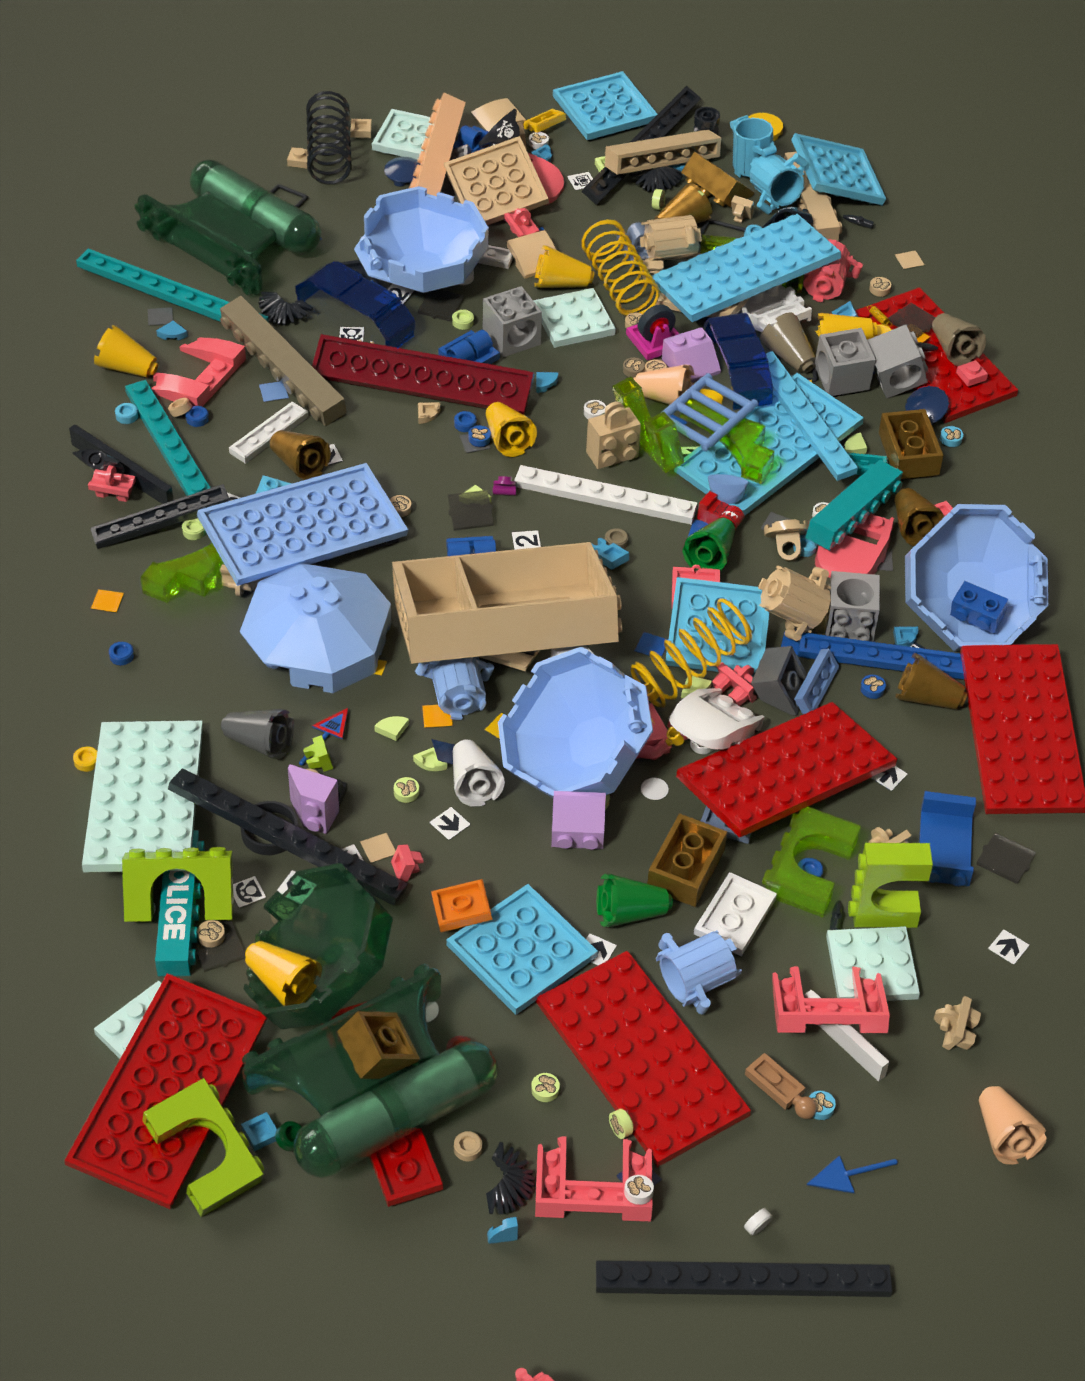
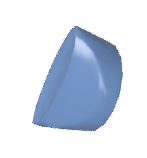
(727, 487)

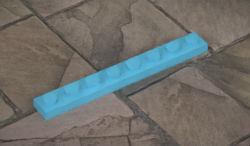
(809, 421)

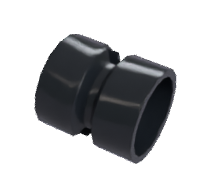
(707, 119)

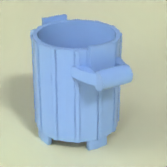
(458, 684)
(697, 967)

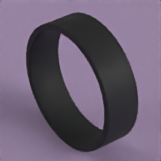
(269, 849)

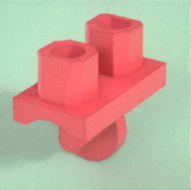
(521, 222)
(110, 482)
(739, 681)

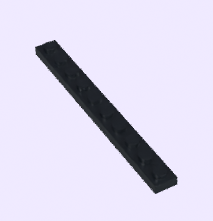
(656, 128)
(283, 833)
(743, 1278)

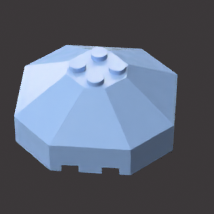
(422, 239)
(985, 549)
(318, 625)
(575, 725)

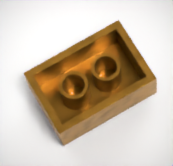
(911, 443)
(687, 859)

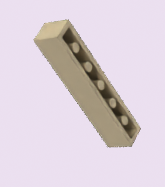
(661, 151)
(819, 206)

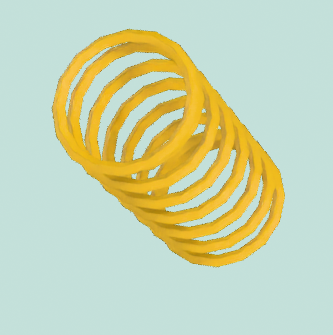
(623, 240)
(680, 660)

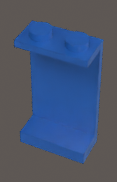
(948, 829)

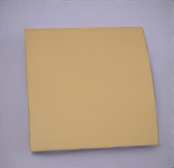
(493, 111)
(527, 251)

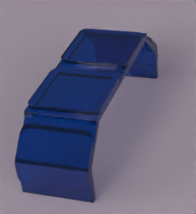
(364, 296)
(744, 357)

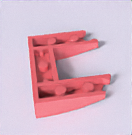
(224, 360)
(866, 1009)
(559, 1195)

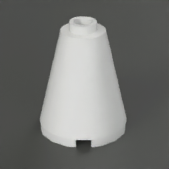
(475, 774)

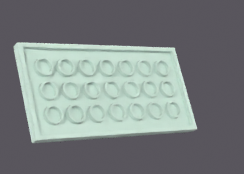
(132, 794)

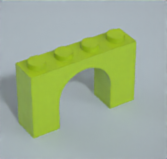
(885, 864)
(211, 867)
(200, 1107)

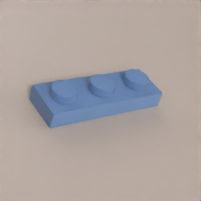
(816, 681)

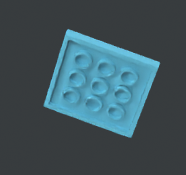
(604, 105)
(839, 169)
(692, 600)
(522, 949)

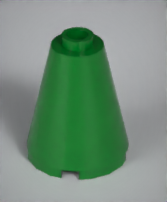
(710, 545)
(629, 900)

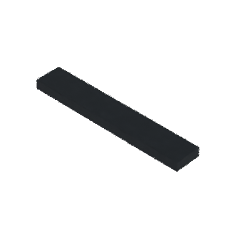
(144, 480)
(157, 517)

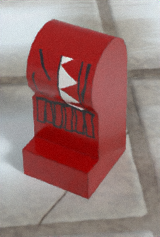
(711, 509)

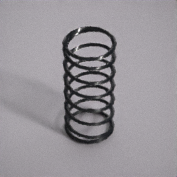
(330, 151)

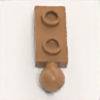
(780, 1086)

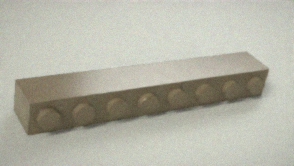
(283, 361)

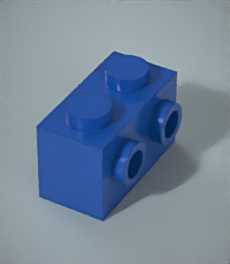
(979, 607)

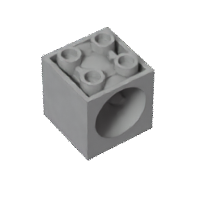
(512, 321)
(898, 361)
(844, 362)
(853, 605)

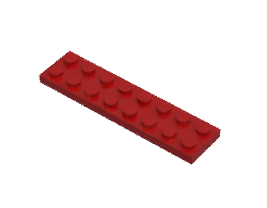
(406, 1166)

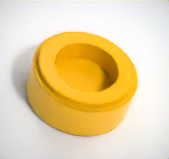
(85, 759)

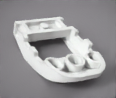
(772, 299)
(714, 719)

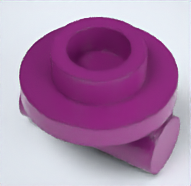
(504, 486)

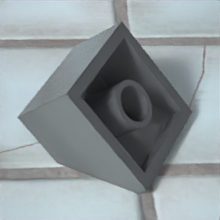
(779, 678)

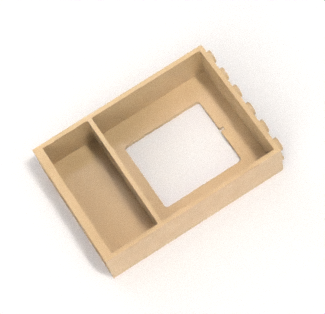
(505, 602)

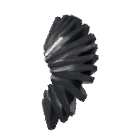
(657, 178)
(279, 310)
(98, 460)
(513, 1185)

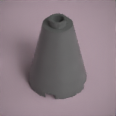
(261, 730)

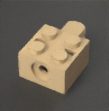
(613, 436)

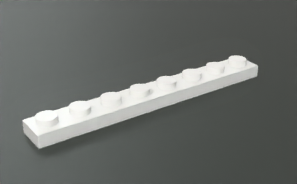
(606, 494)

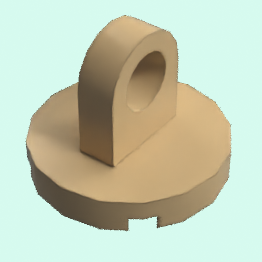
(787, 532)

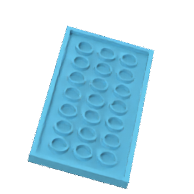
(745, 267)
(783, 436)

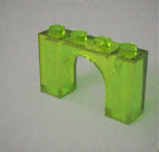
(657, 433)
(809, 831)

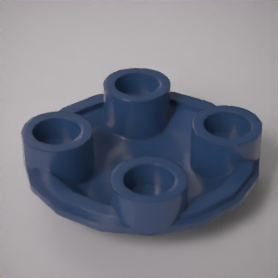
(401, 170)
(931, 399)

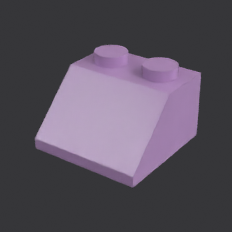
(693, 349)
(313, 798)
(578, 819)

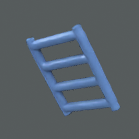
(720, 430)

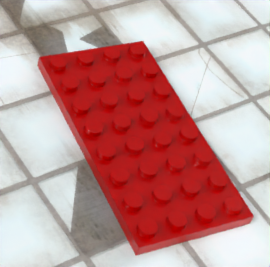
(942, 372)
(1022, 729)
(785, 769)
(177, 1043)
(643, 1057)

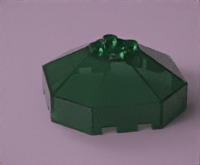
(339, 925)

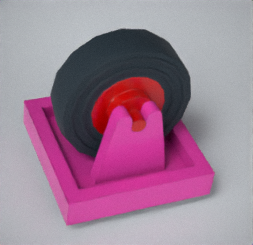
(653, 327)

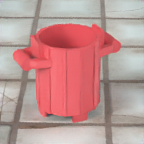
(830, 279)

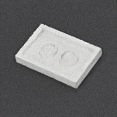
(736, 911)

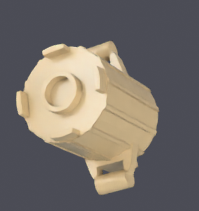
(671, 238)
(796, 598)

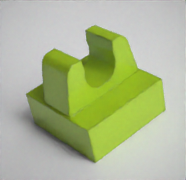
(320, 753)

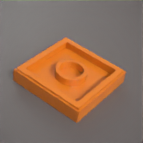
(461, 905)

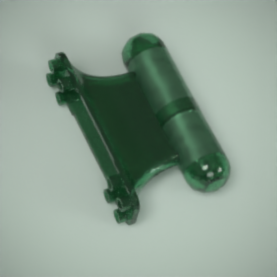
(229, 224)
(371, 1113)

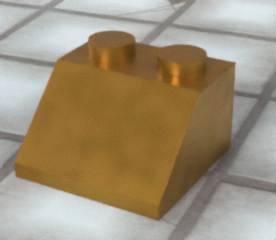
(377, 1044)

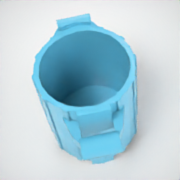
(750, 140)
(777, 180)

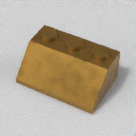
(714, 180)

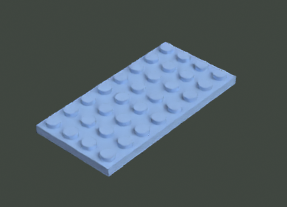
(301, 523)

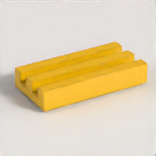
(544, 120)

